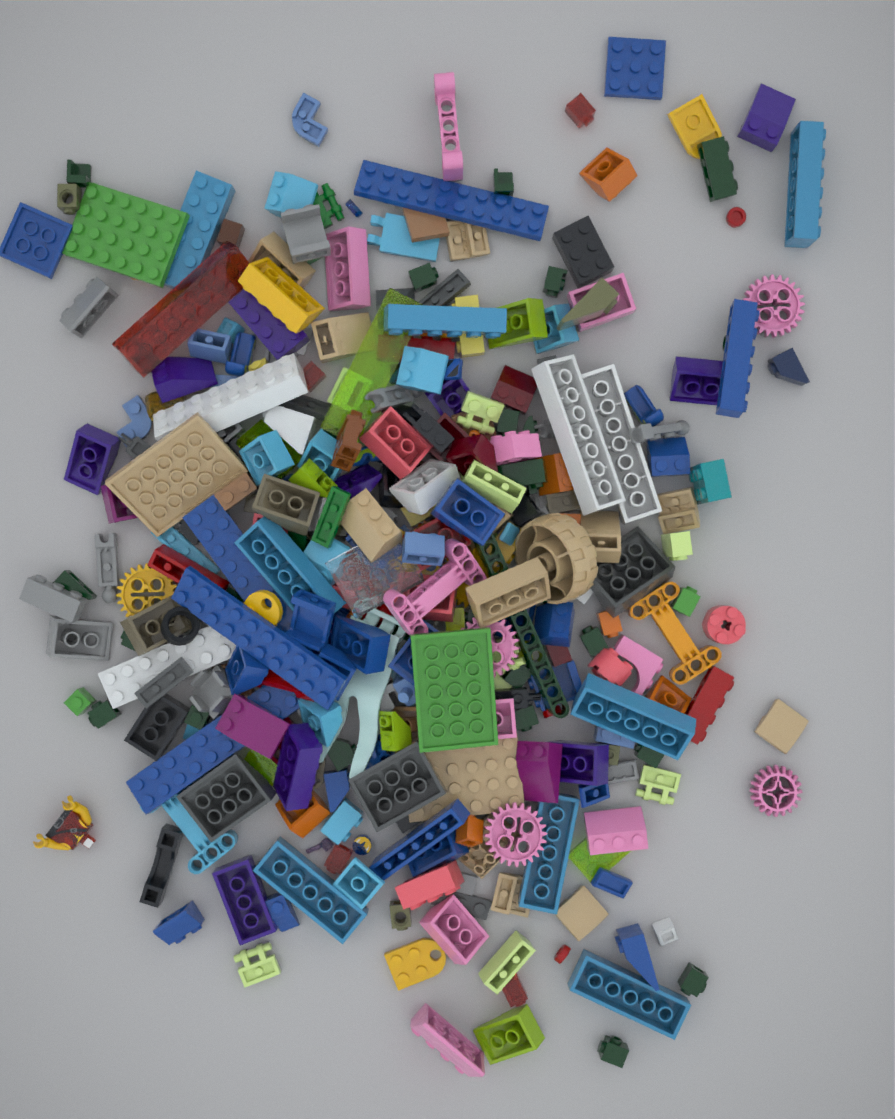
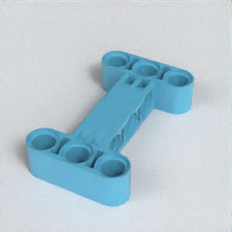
(197, 837)

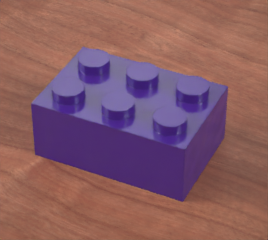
(584, 762)

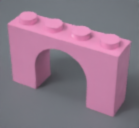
(643, 660)

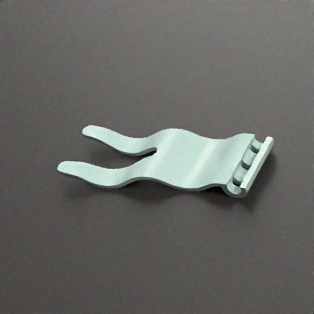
(369, 693)

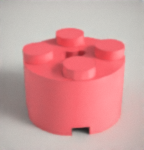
(733, 629)
(610, 667)

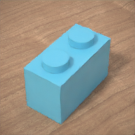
(342, 821)

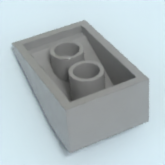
(79, 639)

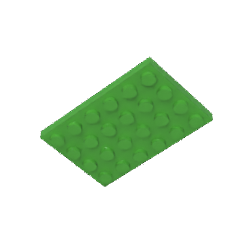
(126, 234)
(454, 689)

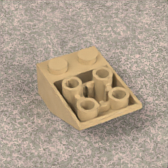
(340, 335)
(604, 534)
(478, 858)

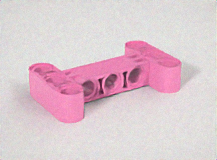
(445, 95)
(434, 588)

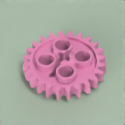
(771, 289)
(505, 647)
(532, 838)

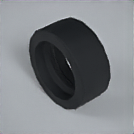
(172, 639)

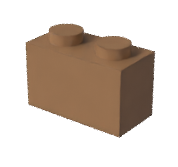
(236, 491)

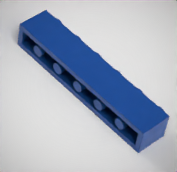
(736, 358)
(420, 839)

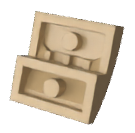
(466, 241)
(678, 510)
(781, 726)
(507, 894)
(581, 913)

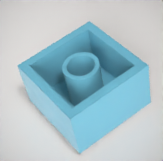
(321, 452)

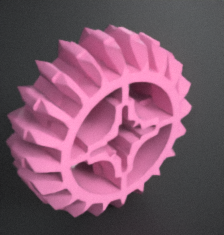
(776, 806)

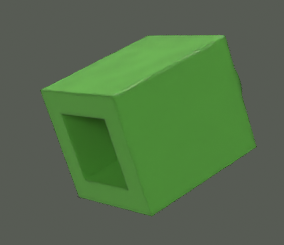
(685, 601)
(80, 701)

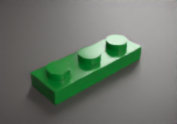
(331, 516)

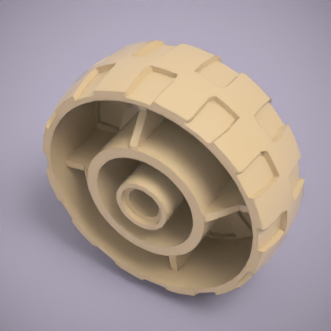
(563, 551)

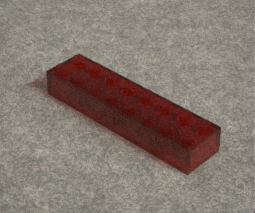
(183, 310)

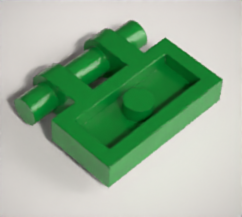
(336, 210)

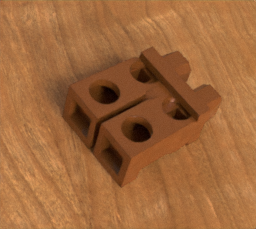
(347, 448)

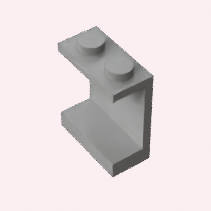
(305, 233)

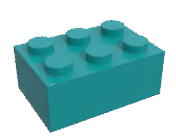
(710, 481)

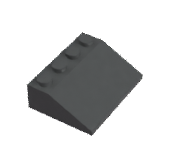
(637, 574)
(397, 786)
(226, 796)

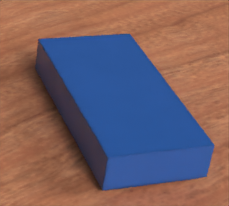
(611, 882)

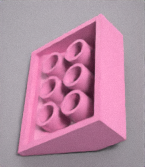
(448, 1041)

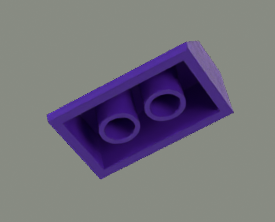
(695, 380)

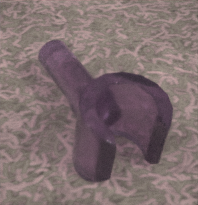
(326, 844)

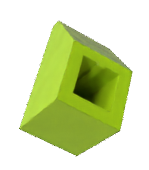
(313, 478)
(394, 731)

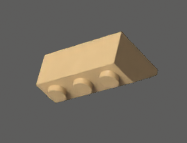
(278, 251)
(370, 526)

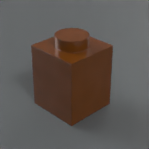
(231, 232)

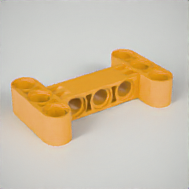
(675, 634)

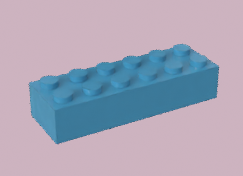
(805, 184)
(207, 206)
(445, 319)
(284, 563)
(633, 716)
(545, 875)
(309, 890)
(628, 994)

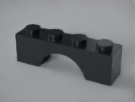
(159, 876)

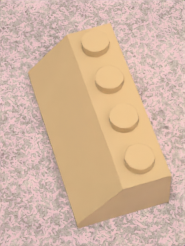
(509, 592)

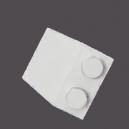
(292, 426)

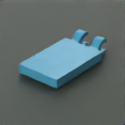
(397, 241)

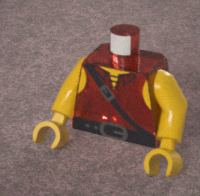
(69, 828)

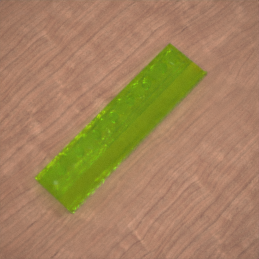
(369, 369)

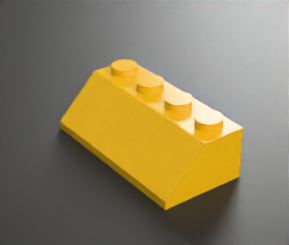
(280, 294)

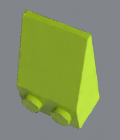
(524, 323)
(509, 1035)

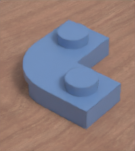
(303, 120)
(140, 419)

